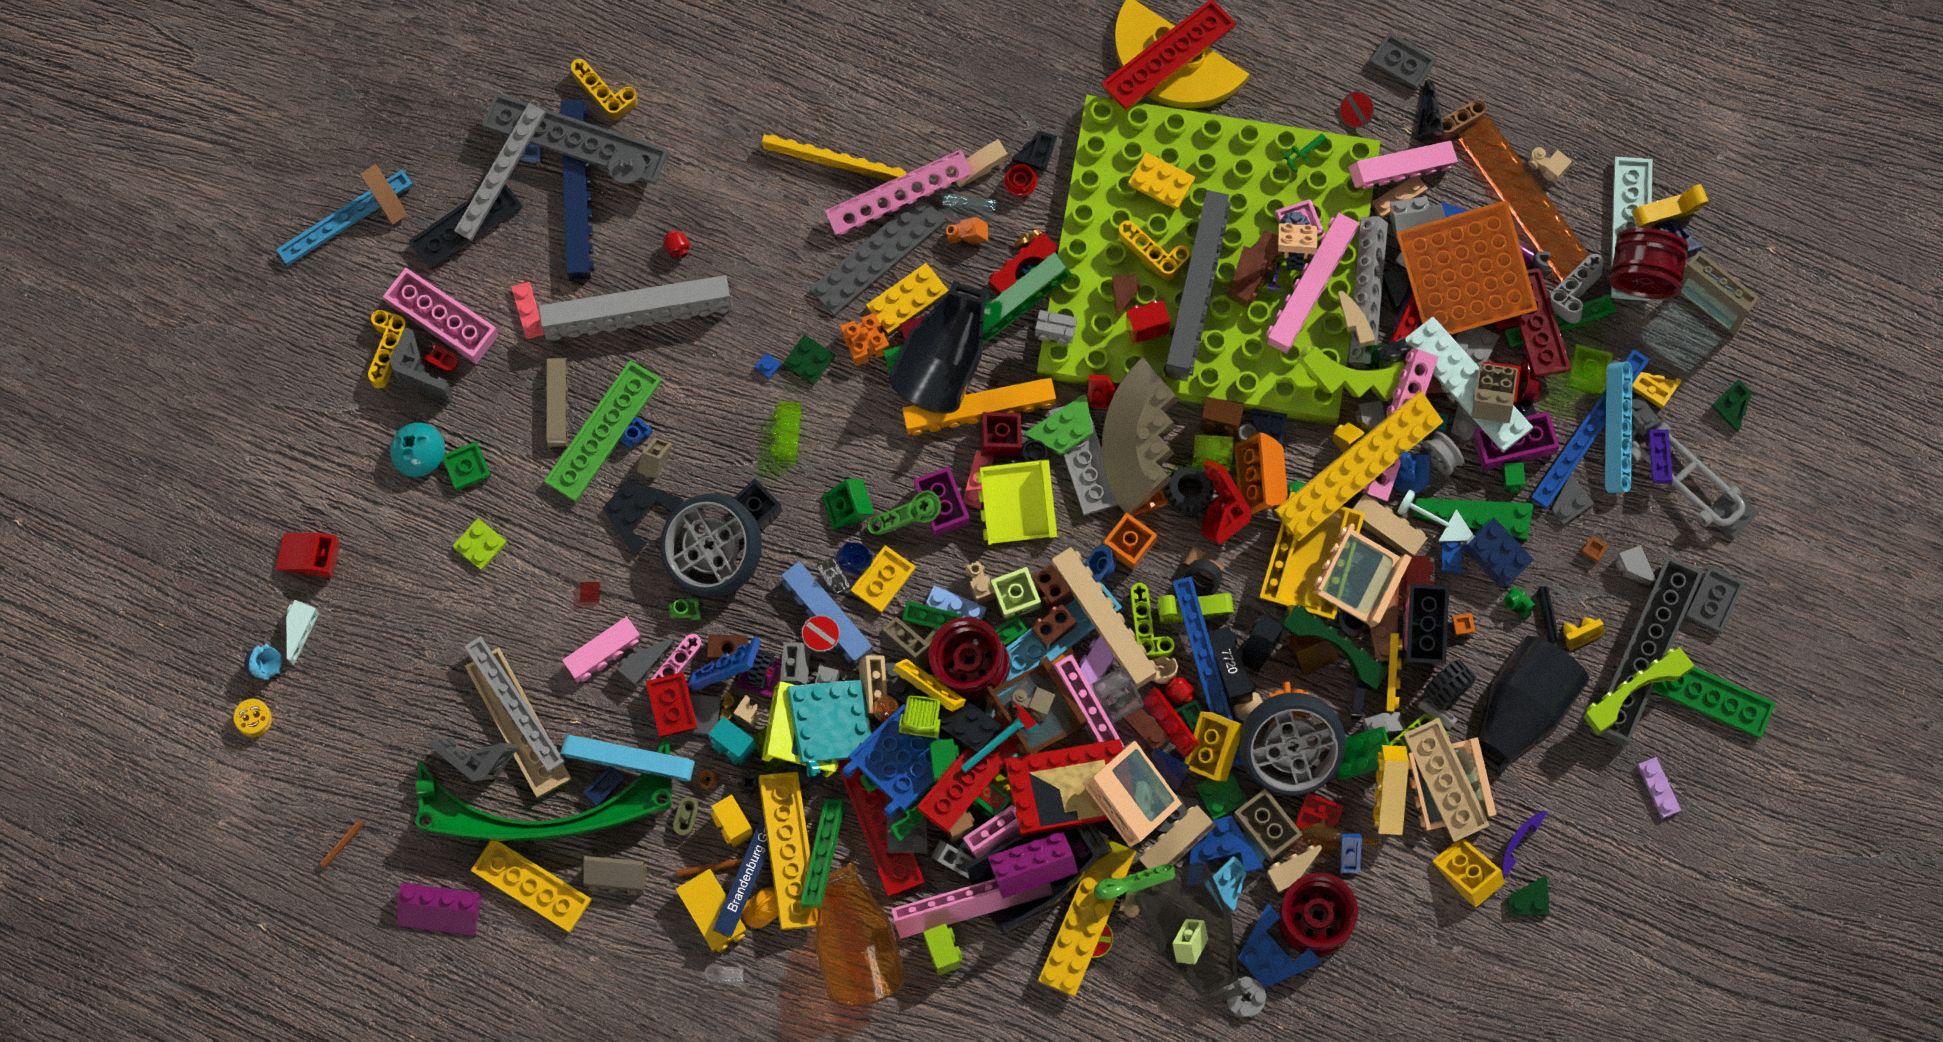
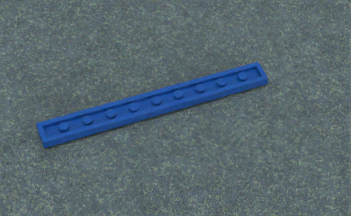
(1580, 442)
(1203, 651)

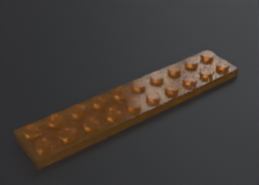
(1524, 196)

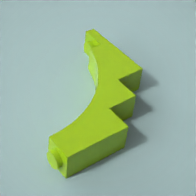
(1331, 375)

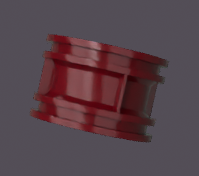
(1649, 263)
(963, 632)
(1341, 899)

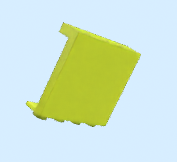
(1017, 501)

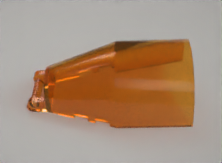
(856, 943)

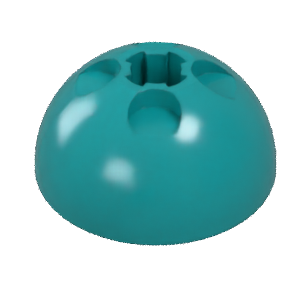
(417, 449)

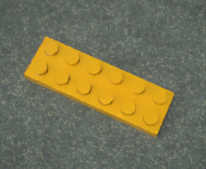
(531, 885)

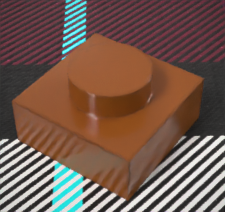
(1594, 549)

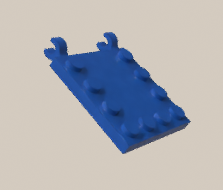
(894, 763)

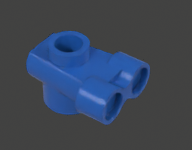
(637, 430)

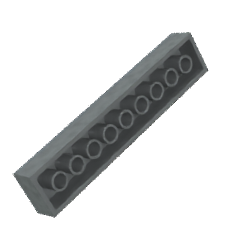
(1198, 286)
(1651, 640)

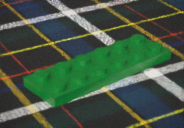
(1719, 700)

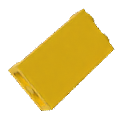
(704, 902)

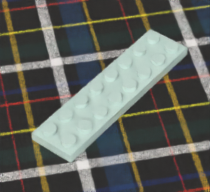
(1630, 190)
(1459, 376)

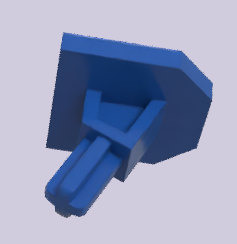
(1413, 473)

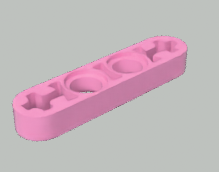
(679, 667)

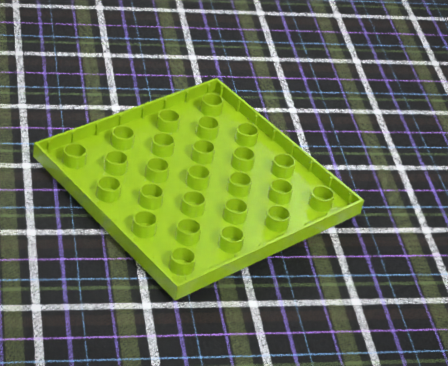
(1226, 158)

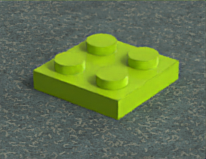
(480, 544)

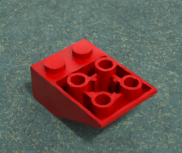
(308, 554)

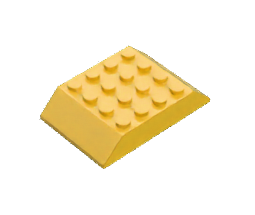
(1299, 563)

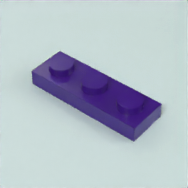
(1660, 456)

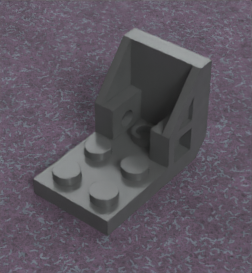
(410, 368)
(480, 763)

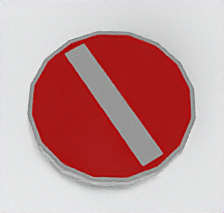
(820, 633)

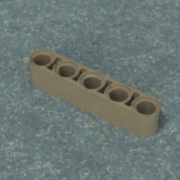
(557, 402)

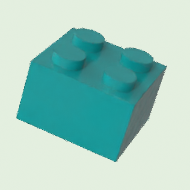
(732, 741)

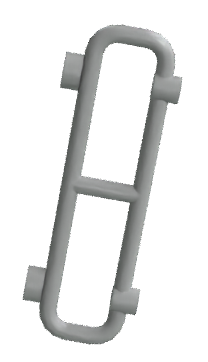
(1706, 515)

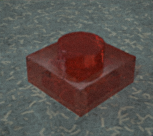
(590, 591)

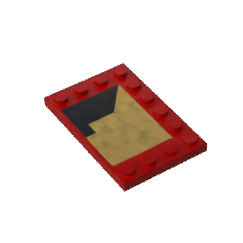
(1050, 788)

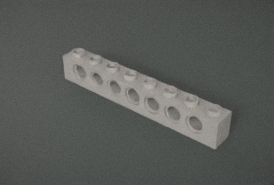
(1368, 280)

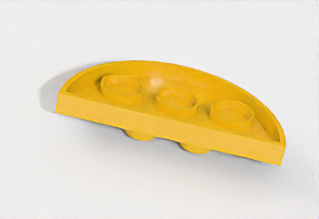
(1198, 84)

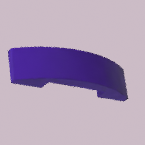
(1532, 824)

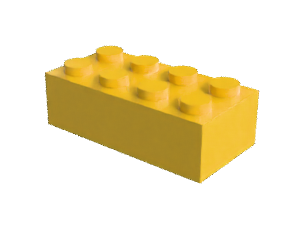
(1391, 789)

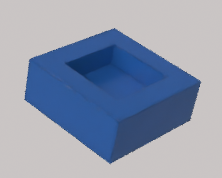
(768, 366)

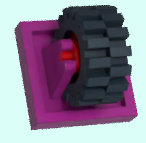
(762, 676)

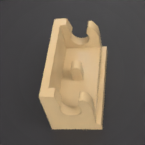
(745, 713)

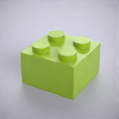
(942, 950)

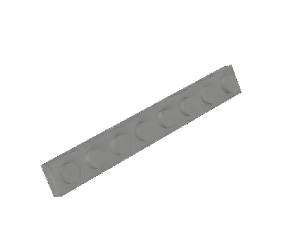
(500, 171)
(515, 704)

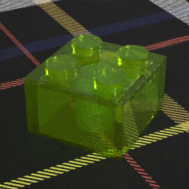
(1588, 369)
(1213, 448)

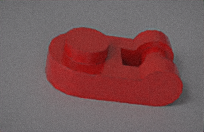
(447, 362)

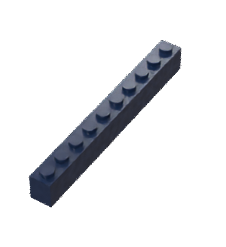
(577, 204)

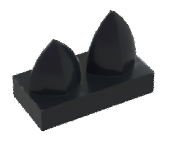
(1392, 352)

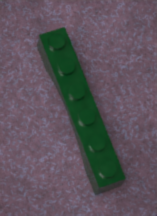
(1364, 668)

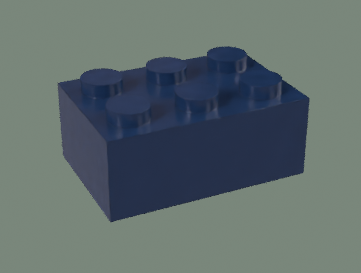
(1497, 552)

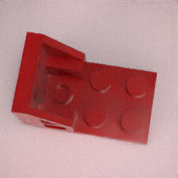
(1223, 521)

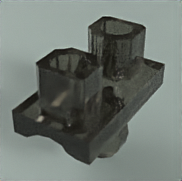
(833, 575)

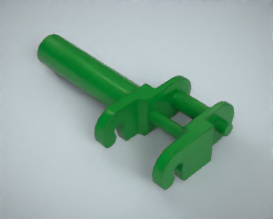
(1303, 152)

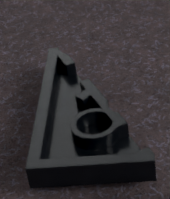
(1429, 118)

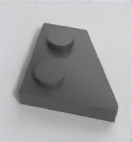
(1571, 502)

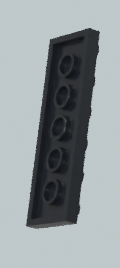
(441, 241)
(965, 725)

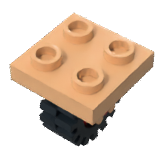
(1296, 243)

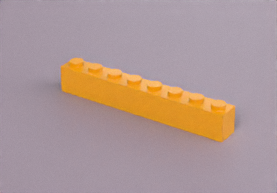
(1008, 399)

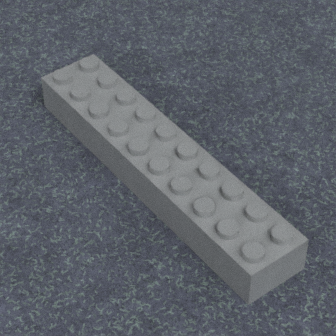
(635, 308)

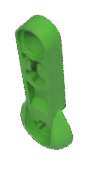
(908, 513)
(1113, 887)

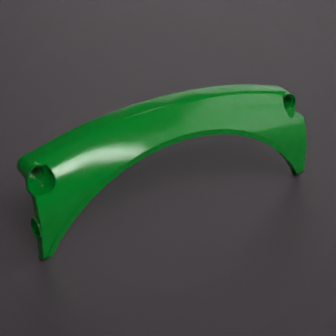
(460, 820)

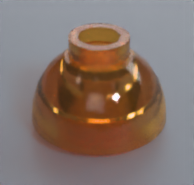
(885, 707)

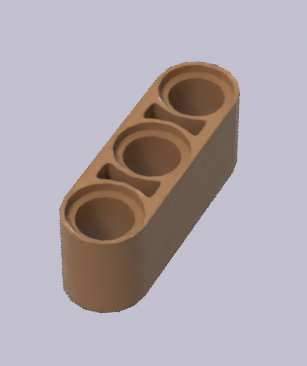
(1464, 112)

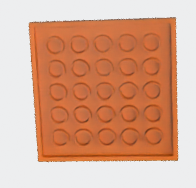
(1468, 268)

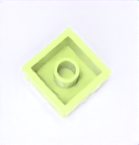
(1016, 594)

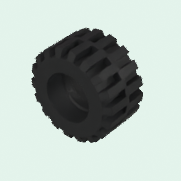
(1183, 503)
(1449, 684)

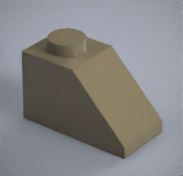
(654, 457)

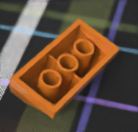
(1261, 472)

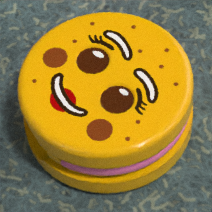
(252, 718)

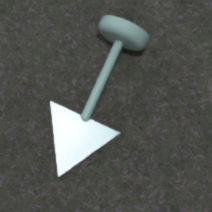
(1456, 528)

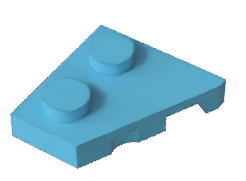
(1230, 880)

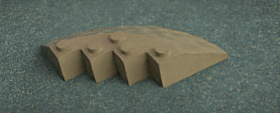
(1134, 437)

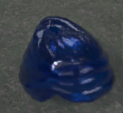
(854, 557)

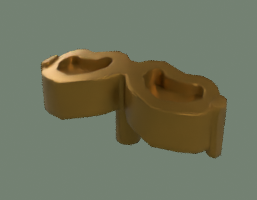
(1023, 242)
(727, 704)

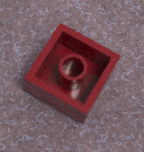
(1000, 434)

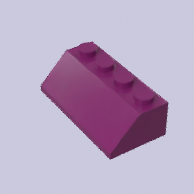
(438, 909)

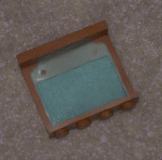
(1062, 719)

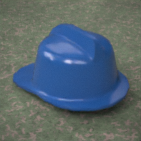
(1101, 562)

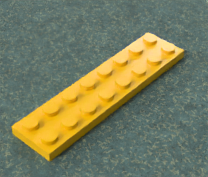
(787, 847)
(1084, 923)

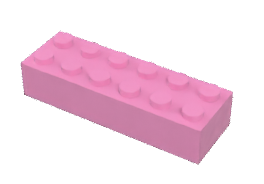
(440, 315)

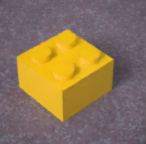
(732, 820)

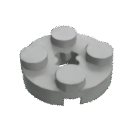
(1257, 997)

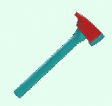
(1023, 720)

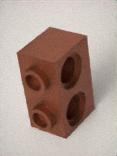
(1054, 587)
(1058, 630)

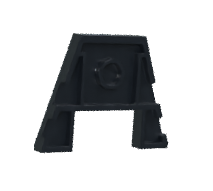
(631, 506)

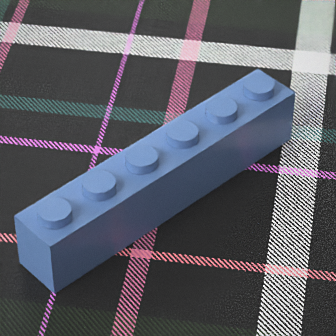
(818, 602)

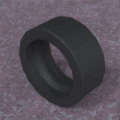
(1209, 568)

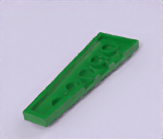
(1511, 515)

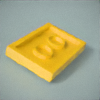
(1161, 181)
(883, 579)

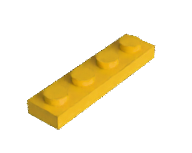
(1394, 665)
(929, 685)

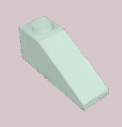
(298, 625)

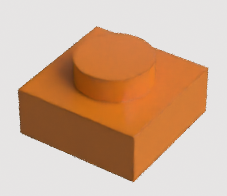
(1463, 624)

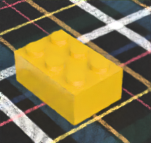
(1217, 746)

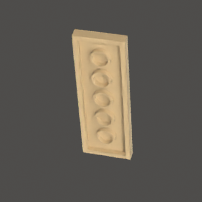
(1446, 780)

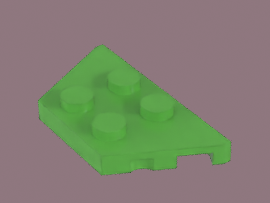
(1065, 427)

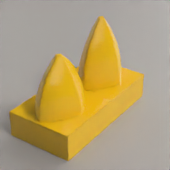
(1588, 632)

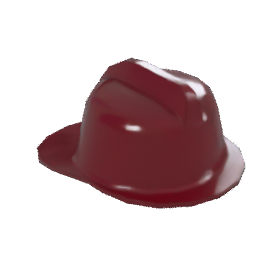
(1528, 387)

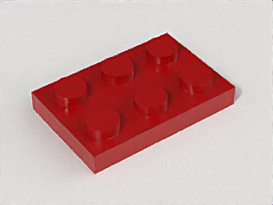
(671, 705)

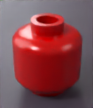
(676, 244)
(1179, 691)

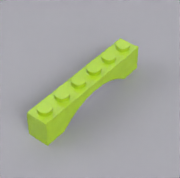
(1670, 668)

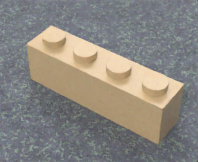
(1389, 527)
(1179, 840)

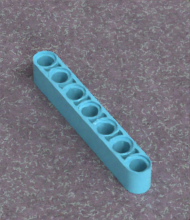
(1618, 427)
(627, 758)

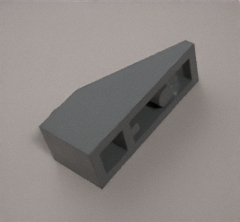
(642, 663)

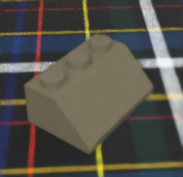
(614, 875)

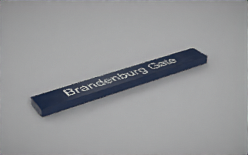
(743, 882)

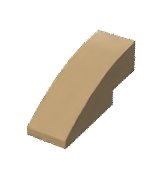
(983, 160)
(1356, 320)

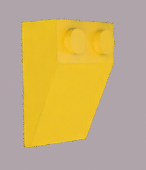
(1469, 872)

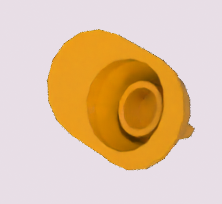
(761, 908)

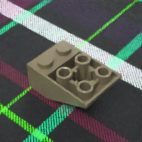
(1494, 393)

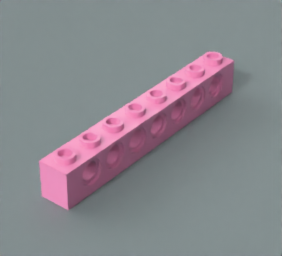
(887, 190)
(1420, 382)

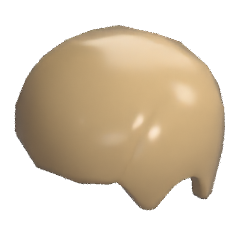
(1166, 669)
(1243, 710)

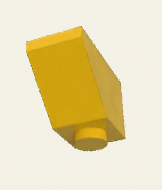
(1347, 436)

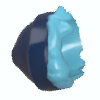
(263, 662)

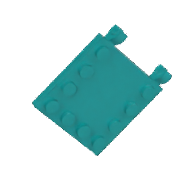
(828, 721)

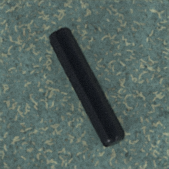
(1548, 614)

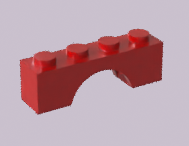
(1035, 253)

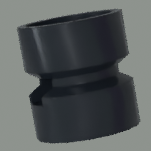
(1034, 451)

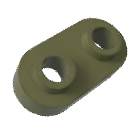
(686, 817)

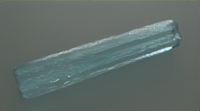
(968, 202)

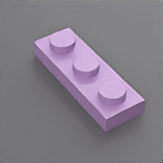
(1659, 788)

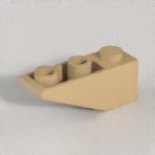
(1286, 874)

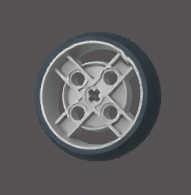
(728, 575)
(1257, 754)

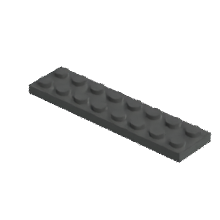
(877, 255)

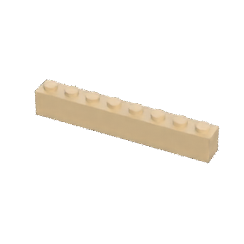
(1104, 618)

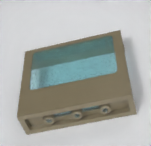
(1717, 293)

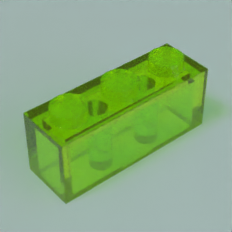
(786, 431)

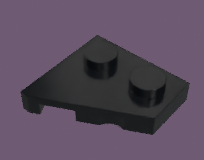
(1037, 151)

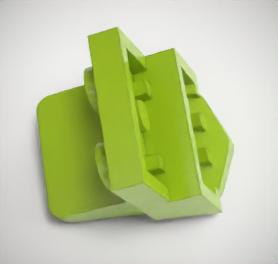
(921, 717)

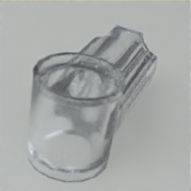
(727, 975)

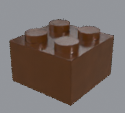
(1221, 417)

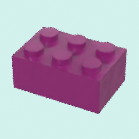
(953, 511)

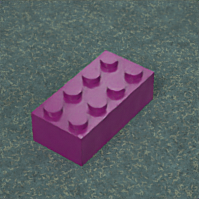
(1535, 444)
(1032, 864)

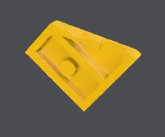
(1655, 388)

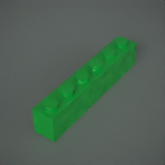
(1024, 295)

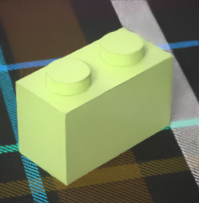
(1190, 941)

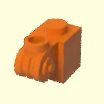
(971, 230)

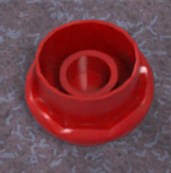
(1020, 181)

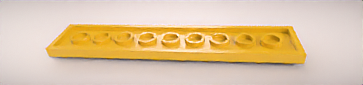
(1358, 466)

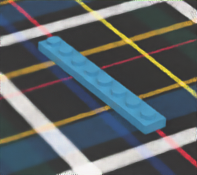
(338, 221)

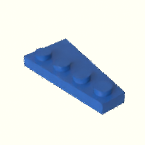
(726, 666)

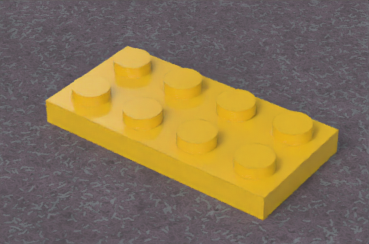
(907, 298)

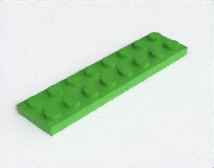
(602, 431)

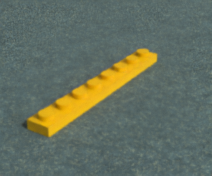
(832, 159)

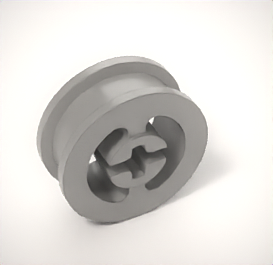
(1443, 453)

